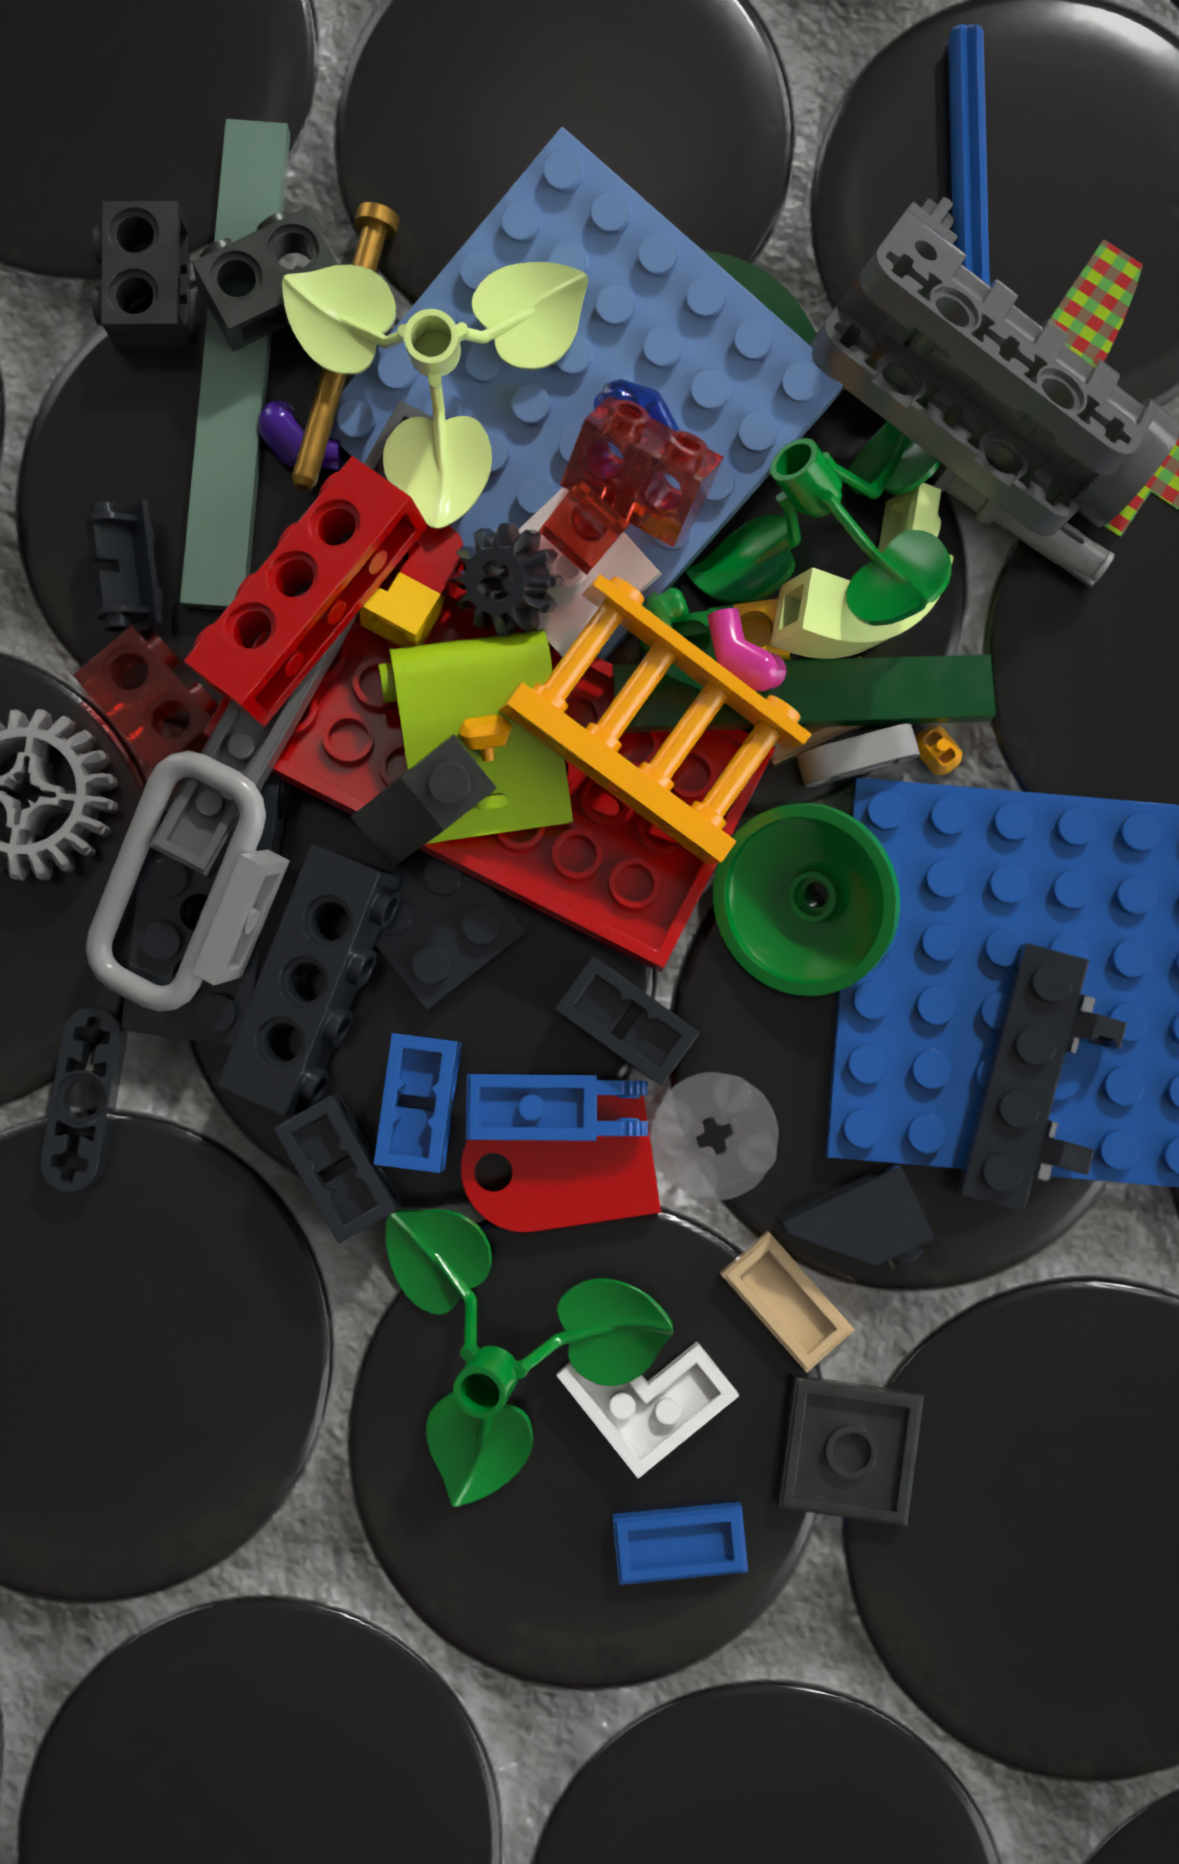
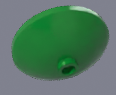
(769, 905)

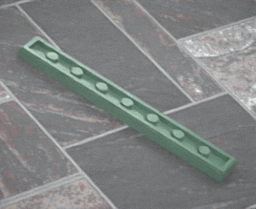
(232, 384)

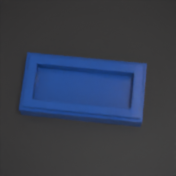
(680, 1543)

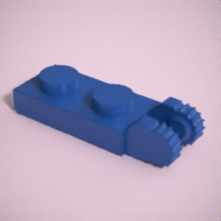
(546, 1107)

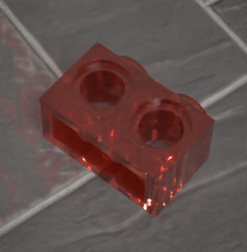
(637, 482)
(143, 710)

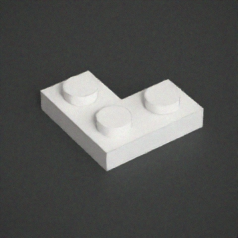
(655, 1415)

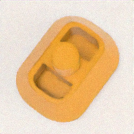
(485, 734)
(938, 750)

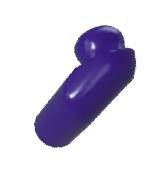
(284, 435)

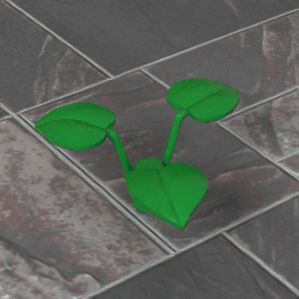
(887, 590)
(471, 1431)

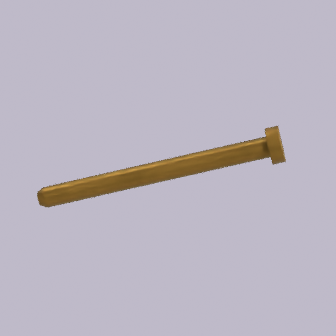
(376, 225)

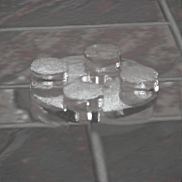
(748, 1150)

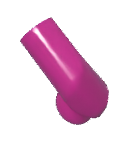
(743, 659)

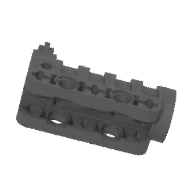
(989, 382)

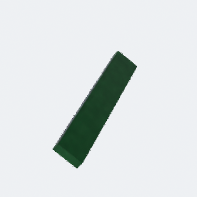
(841, 693)

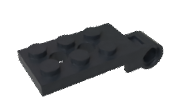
(164, 933)

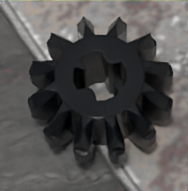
(488, 566)

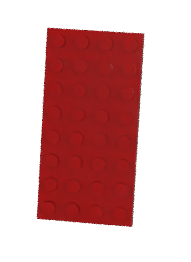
(599, 875)

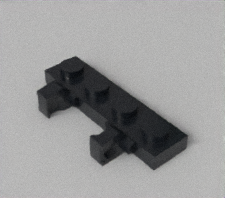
(1037, 1028)

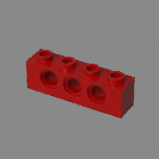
(307, 625)

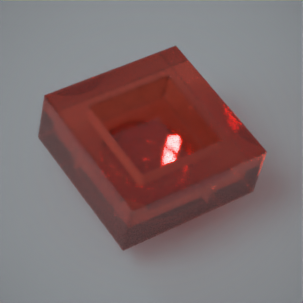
(584, 527)

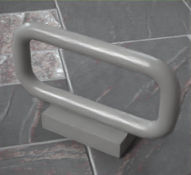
(233, 907)

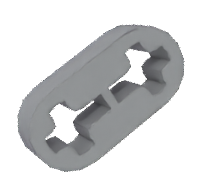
(858, 755)

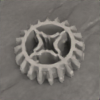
(34, 768)

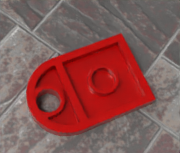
(568, 1180)

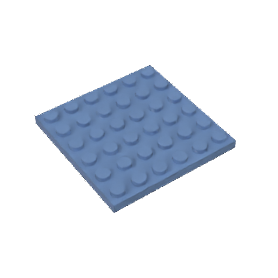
(648, 316)

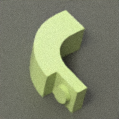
(813, 607)

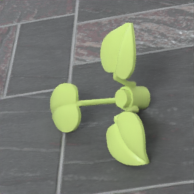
(439, 462)

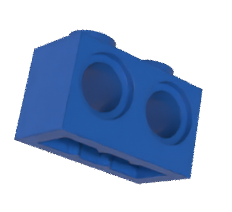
(418, 1103)

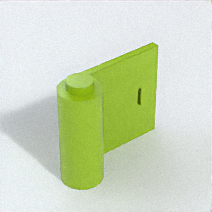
(470, 679)

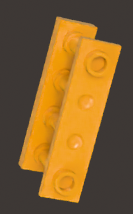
(596, 747)

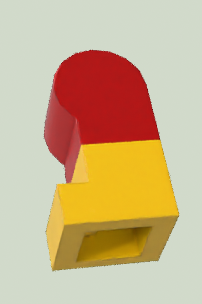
(419, 591)

